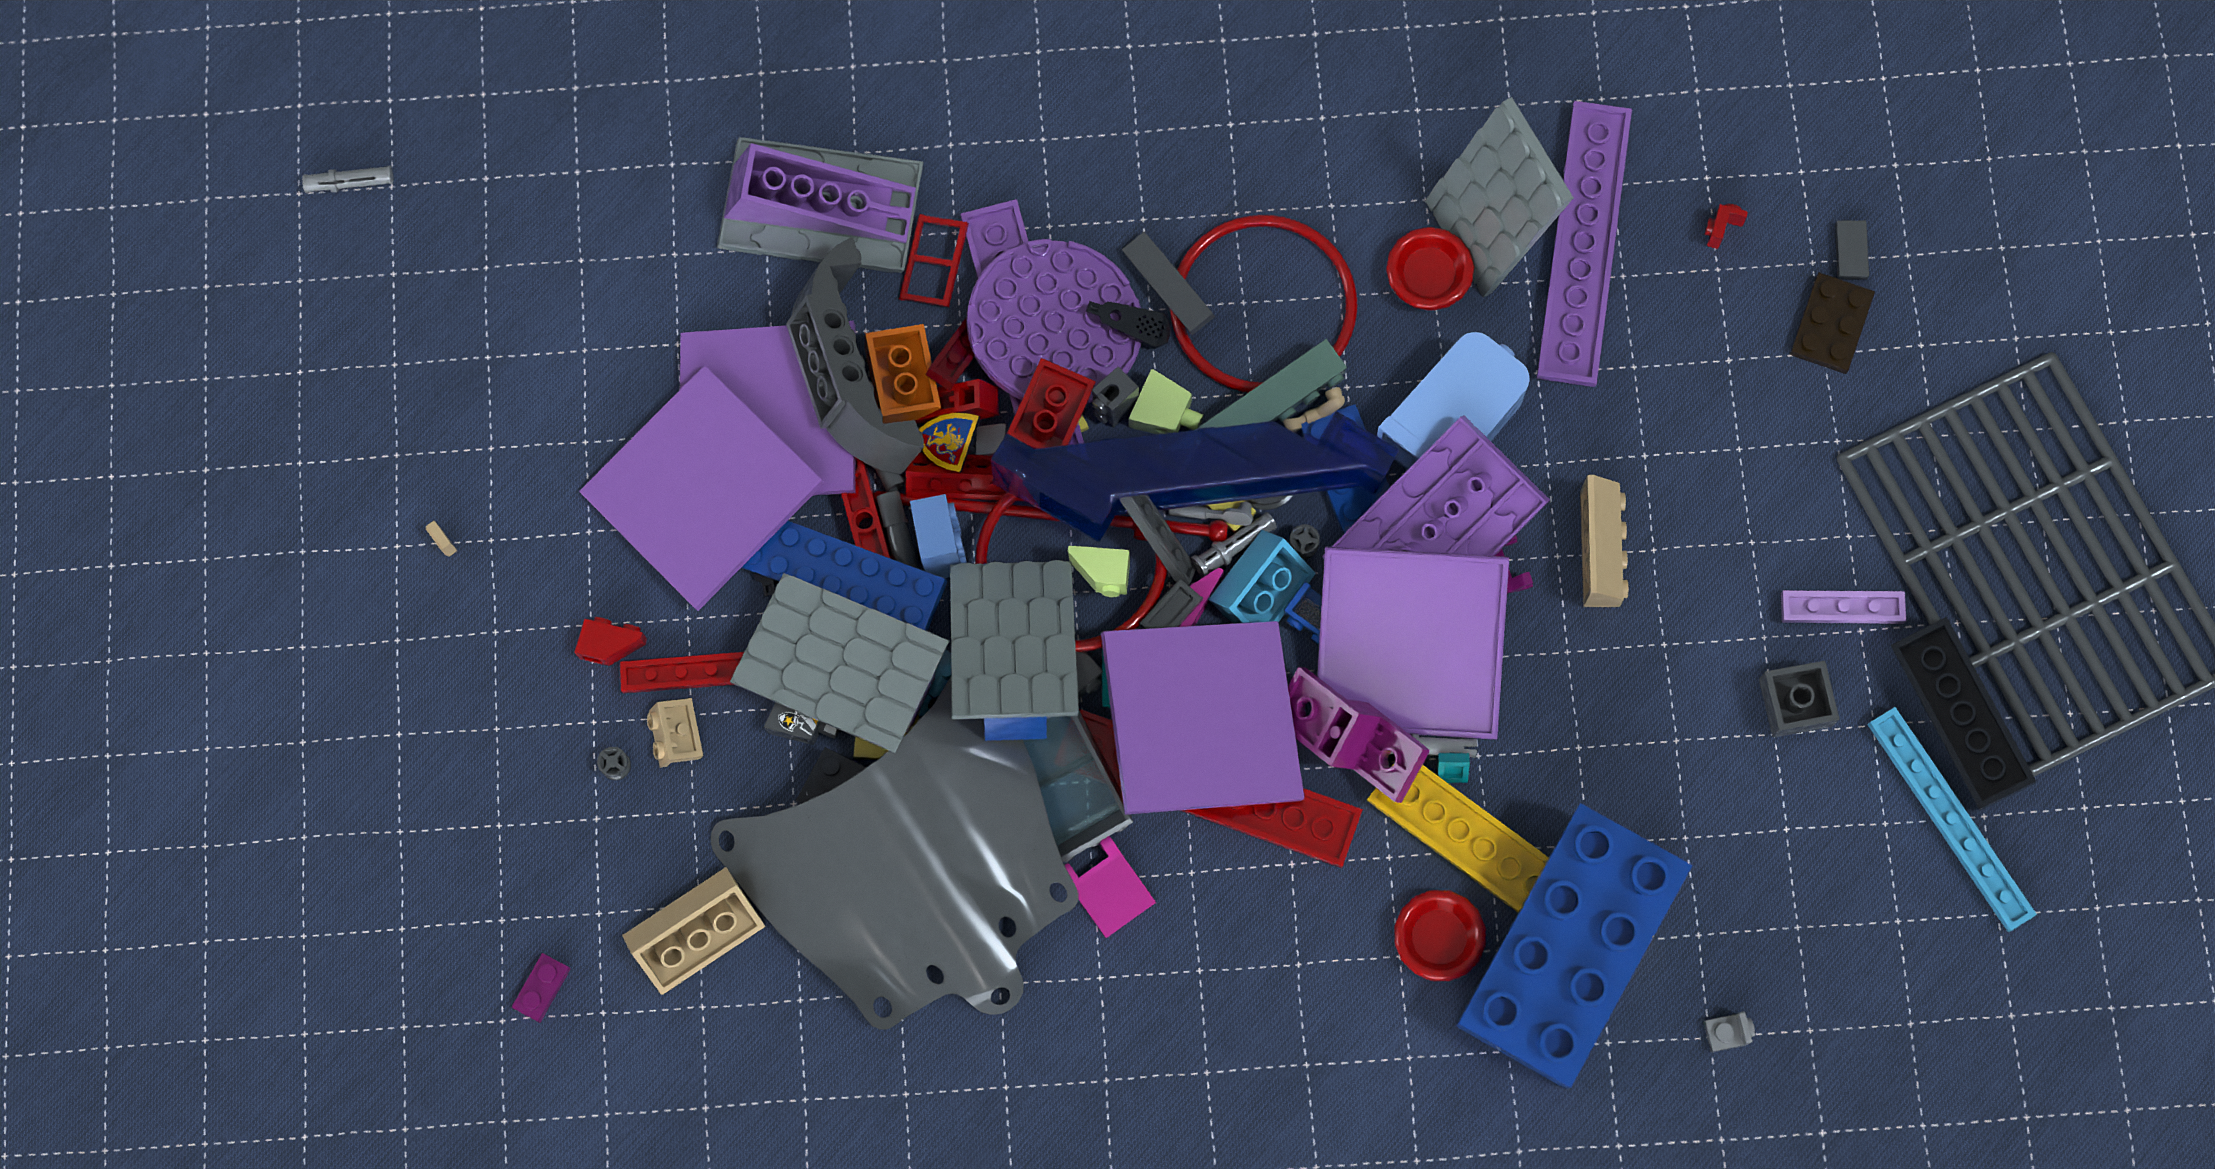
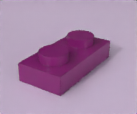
(541, 987)

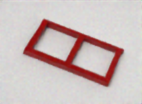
(954, 264)

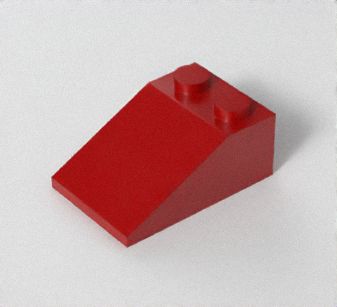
(1051, 406)

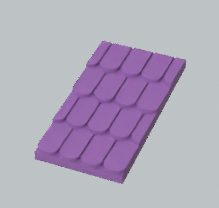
(1451, 501)

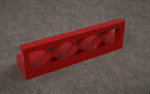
(970, 484)

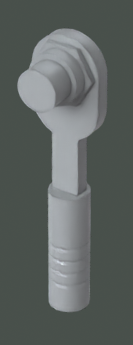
(1239, 516)

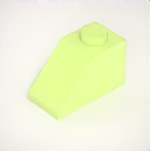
(1102, 568)

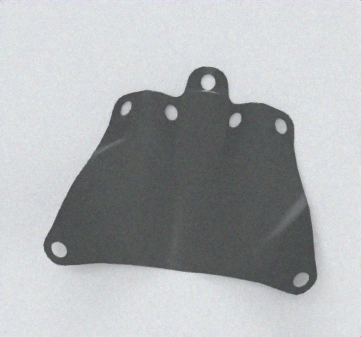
(911, 869)

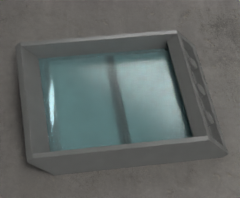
(1076, 786)

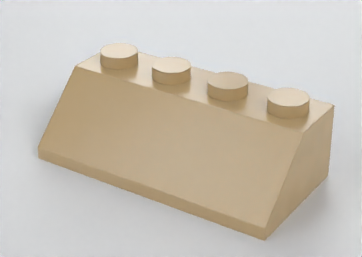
(1602, 543)
(693, 931)

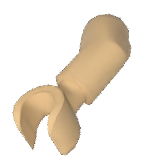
(1334, 402)

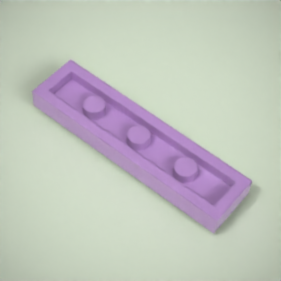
(1843, 607)

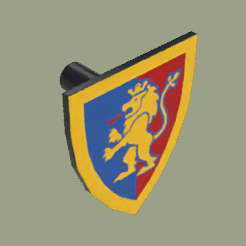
(950, 439)

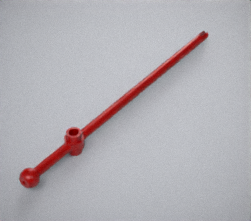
(1216, 530)

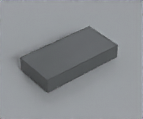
(1852, 250)
(1173, 607)

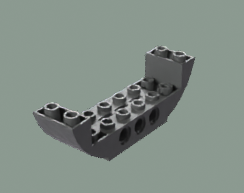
(837, 373)

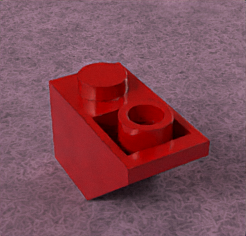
(607, 643)

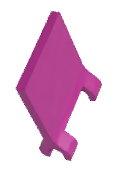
(1111, 890)

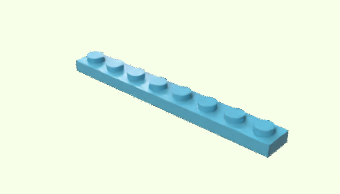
(1952, 819)

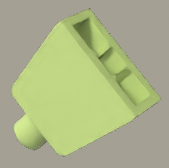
(1163, 407)

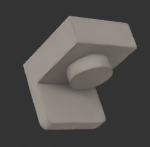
(1729, 1031)

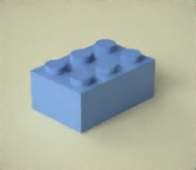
(938, 534)

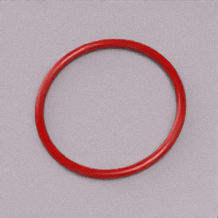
(1264, 221)
(1085, 644)

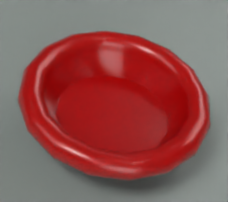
(1430, 268)
(1440, 935)

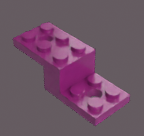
(1354, 735)

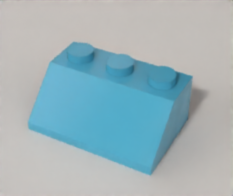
(1262, 581)

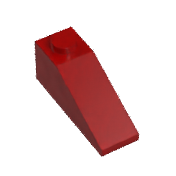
(967, 397)

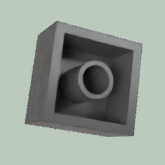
(1799, 699)

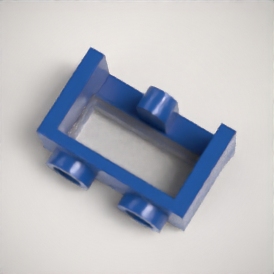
(1305, 611)

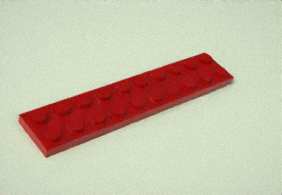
(1311, 827)

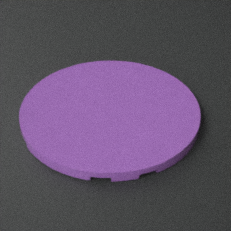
(1035, 307)

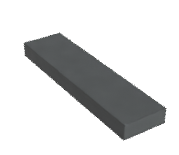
(1168, 283)
(1160, 537)

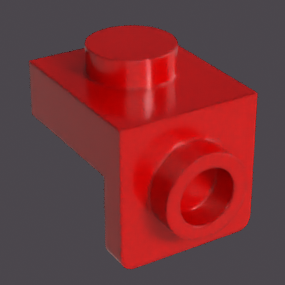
(1716, 227)

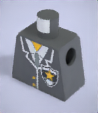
(796, 726)

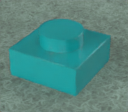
(1453, 767)

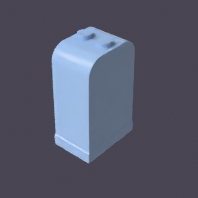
(1470, 380)

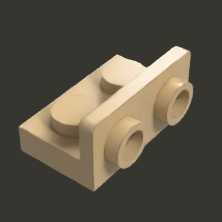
(674, 732)

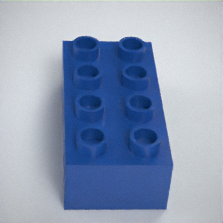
(1574, 946)

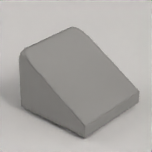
(989, 438)

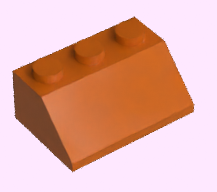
(897, 372)

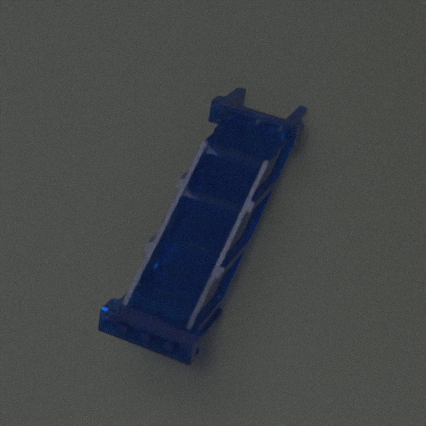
(1189, 469)

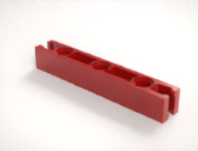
(862, 506)

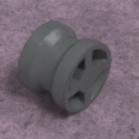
(1304, 534)
(610, 759)

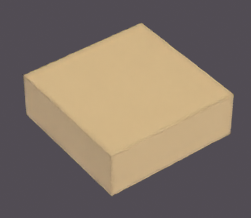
(441, 539)

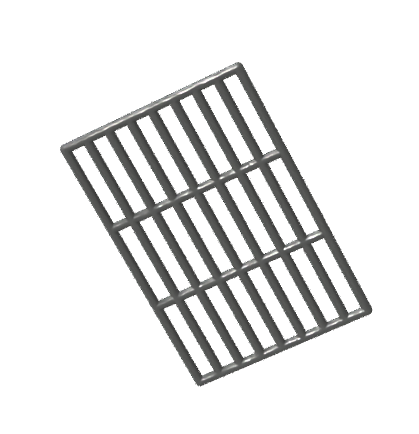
(2007, 512)

